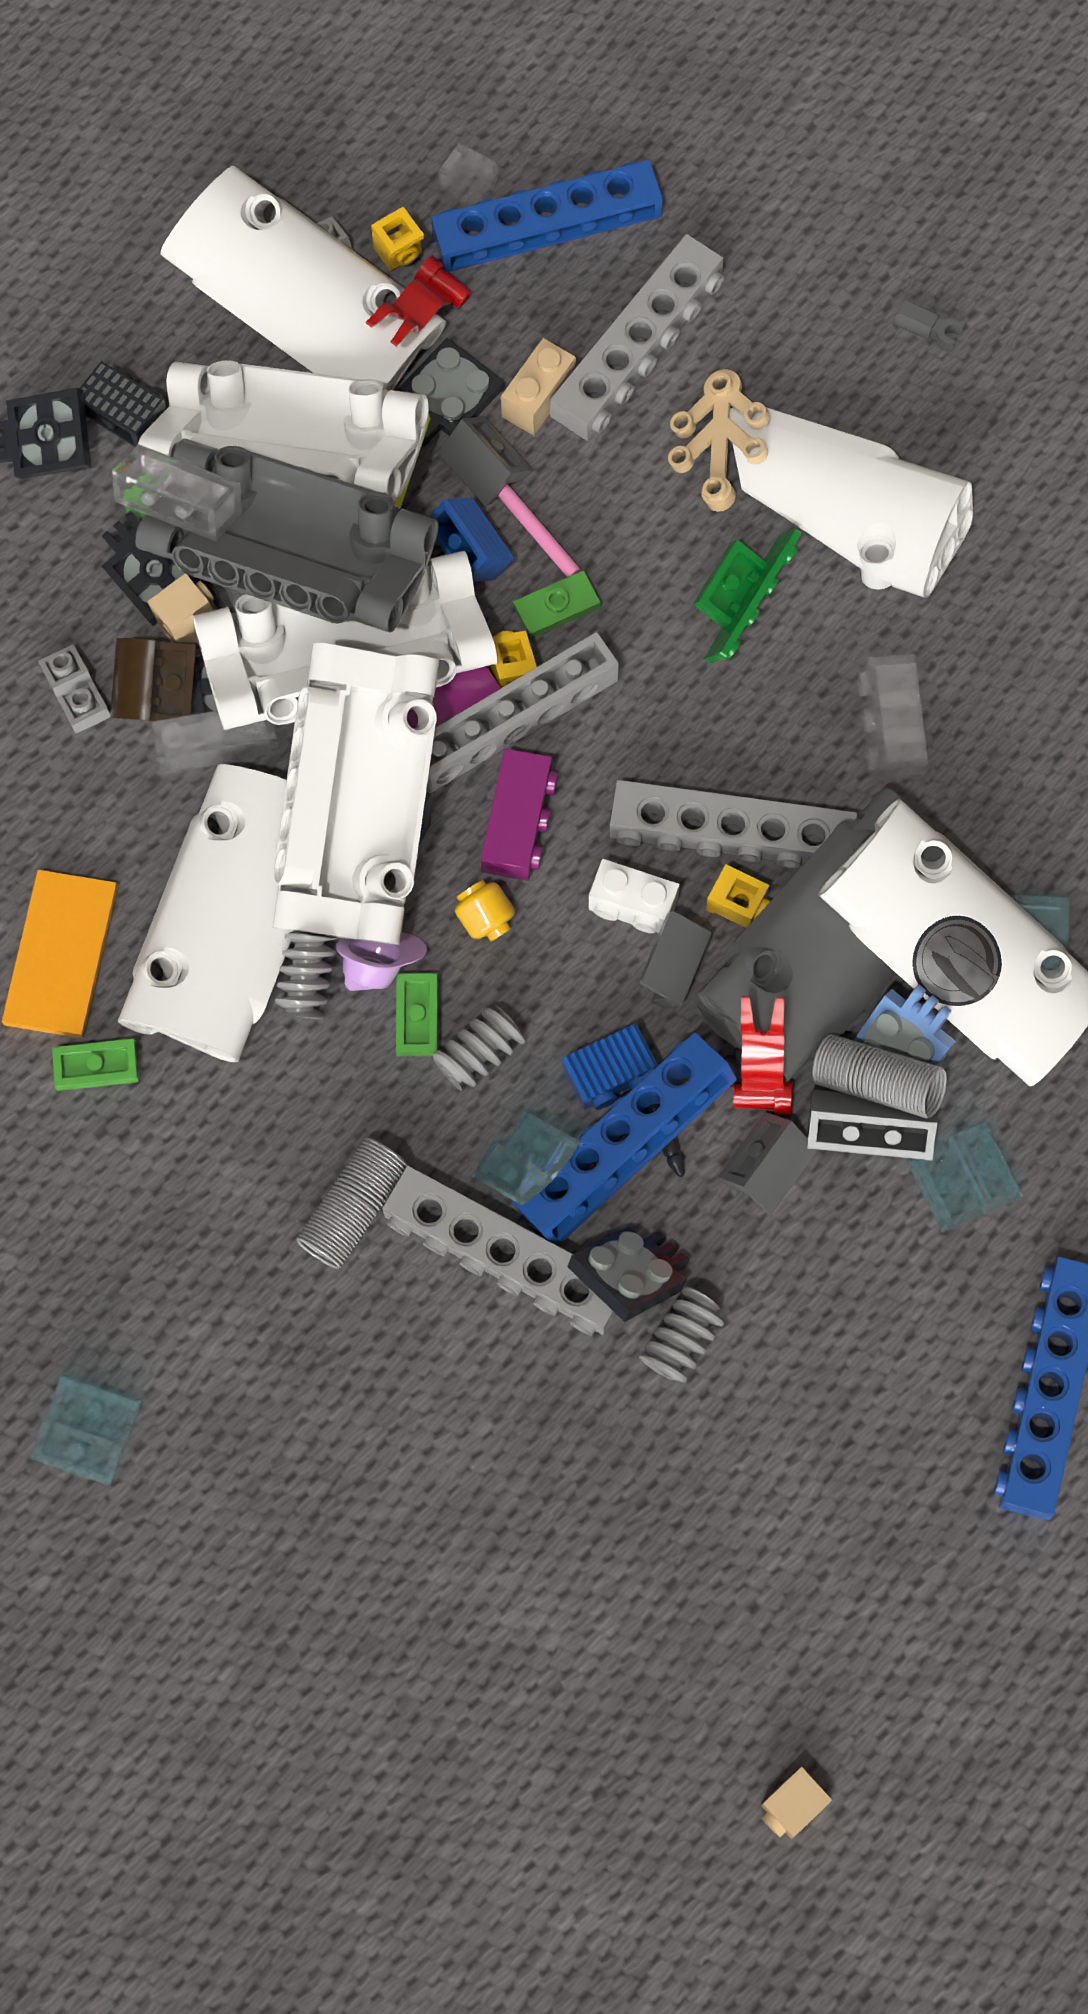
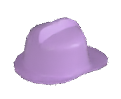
(377, 964)

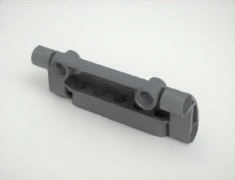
(302, 541)
(806, 952)

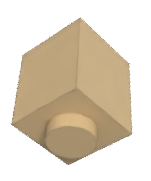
(794, 1804)

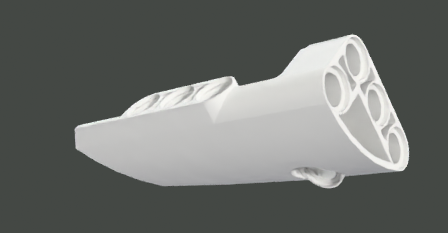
(859, 500)

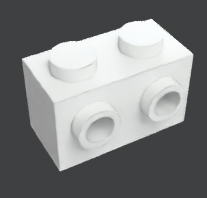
(632, 896)

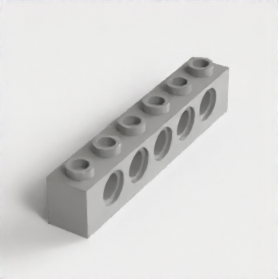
(687, 263)
(520, 709)
(714, 811)
(418, 1191)

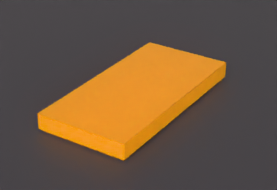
(60, 954)

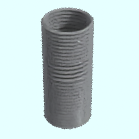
(882, 1075)
(344, 1215)

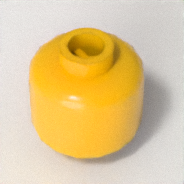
(484, 910)

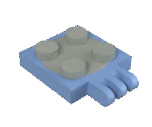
(908, 1027)

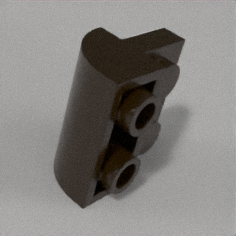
(152, 679)

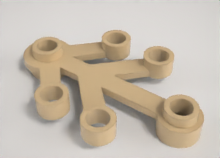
(718, 433)

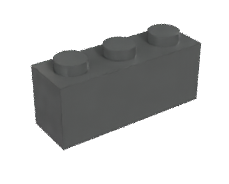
(867, 1127)

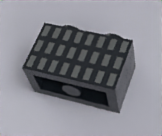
(121, 403)

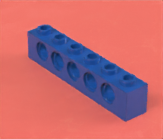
(535, 231)
(647, 1137)
(1040, 1496)

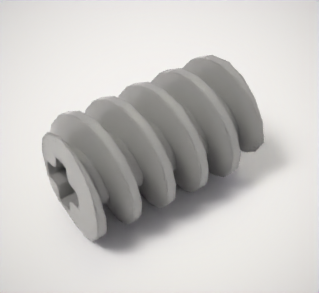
(304, 975)
(478, 1047)
(682, 1335)

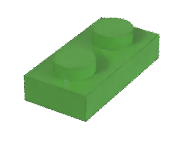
(416, 1014)
(95, 1064)

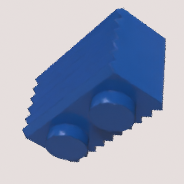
(468, 530)
(608, 1067)

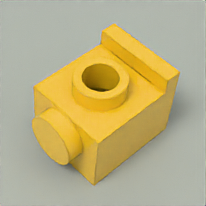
(400, 247)
(515, 649)
(734, 885)

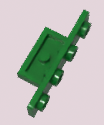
(738, 587)

